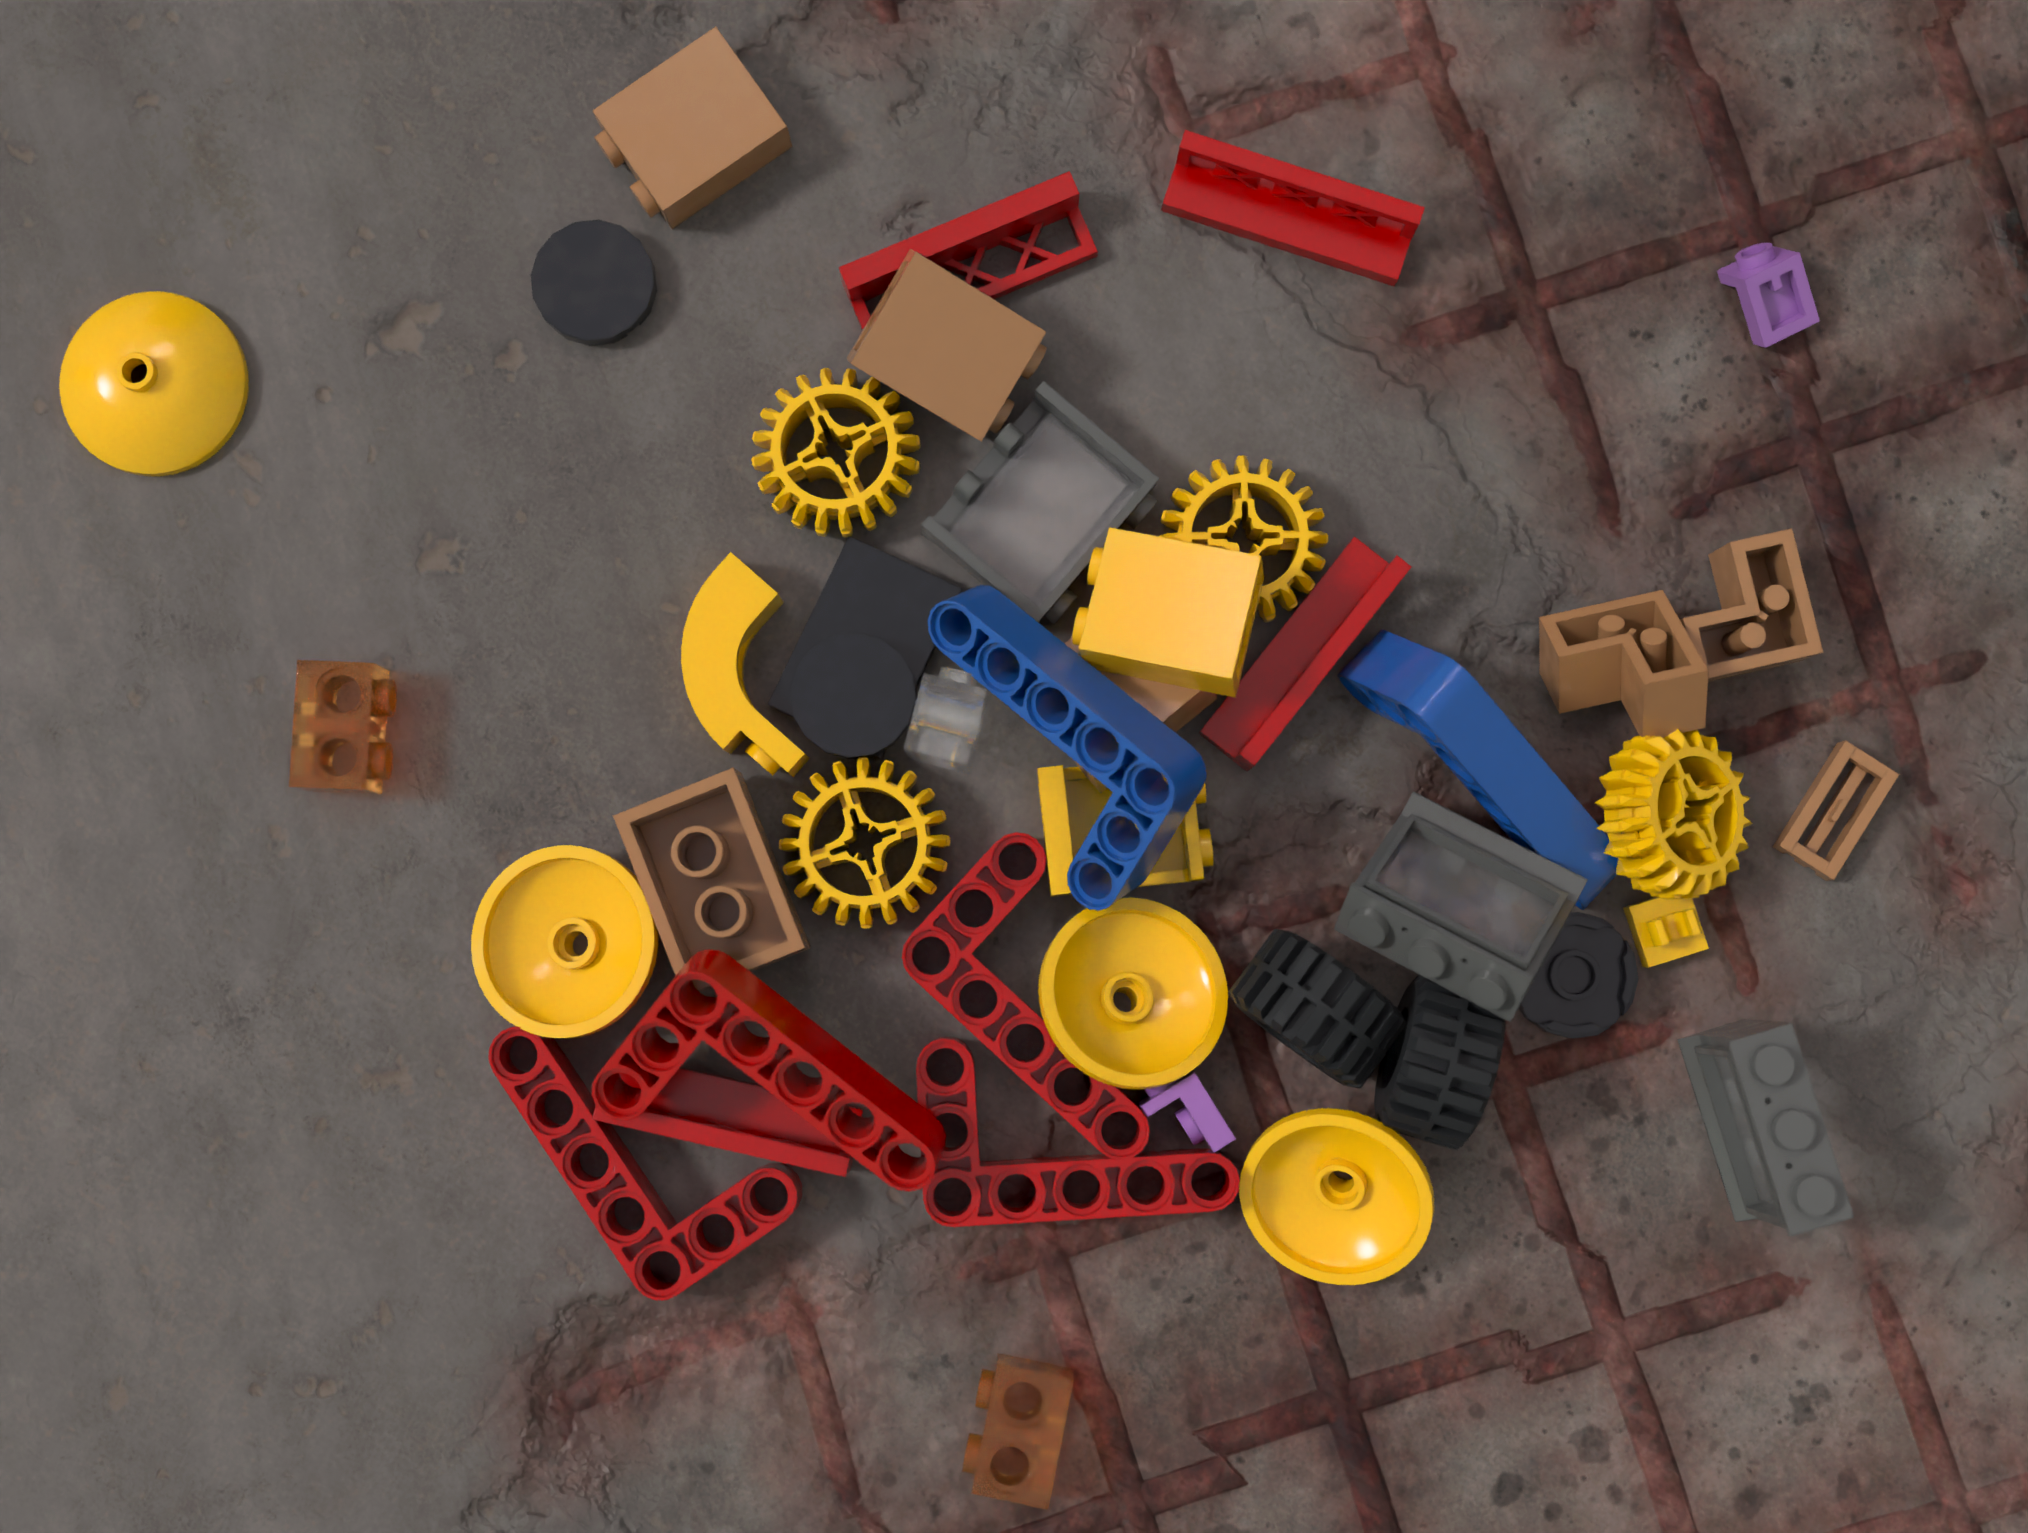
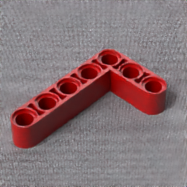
(1010, 1009)
(773, 1065)
(1049, 1173)
(626, 1178)

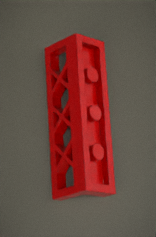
(1291, 208)
(974, 235)
(1303, 653)
(736, 1119)

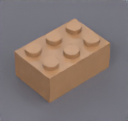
(712, 875)

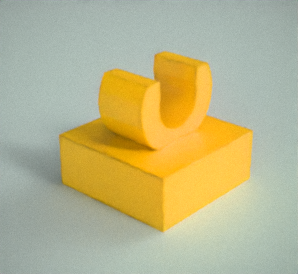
(1665, 929)

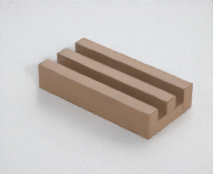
(1806, 854)

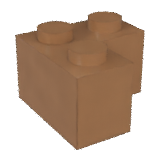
(1763, 612)
(1630, 654)

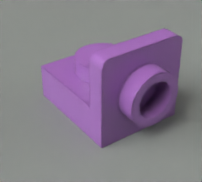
(1771, 292)
(1197, 1117)

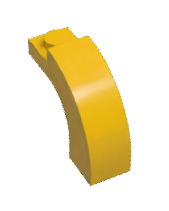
(713, 651)

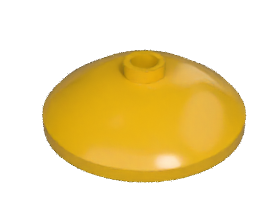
(183, 404)
(528, 934)
(1164, 970)
(1332, 1225)

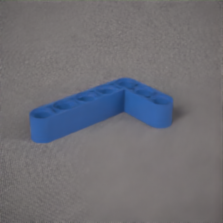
(1032, 675)
(1483, 751)

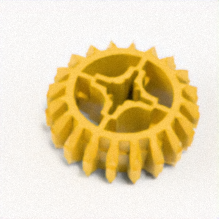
(813, 404)
(1272, 538)
(1674, 814)
(813, 860)

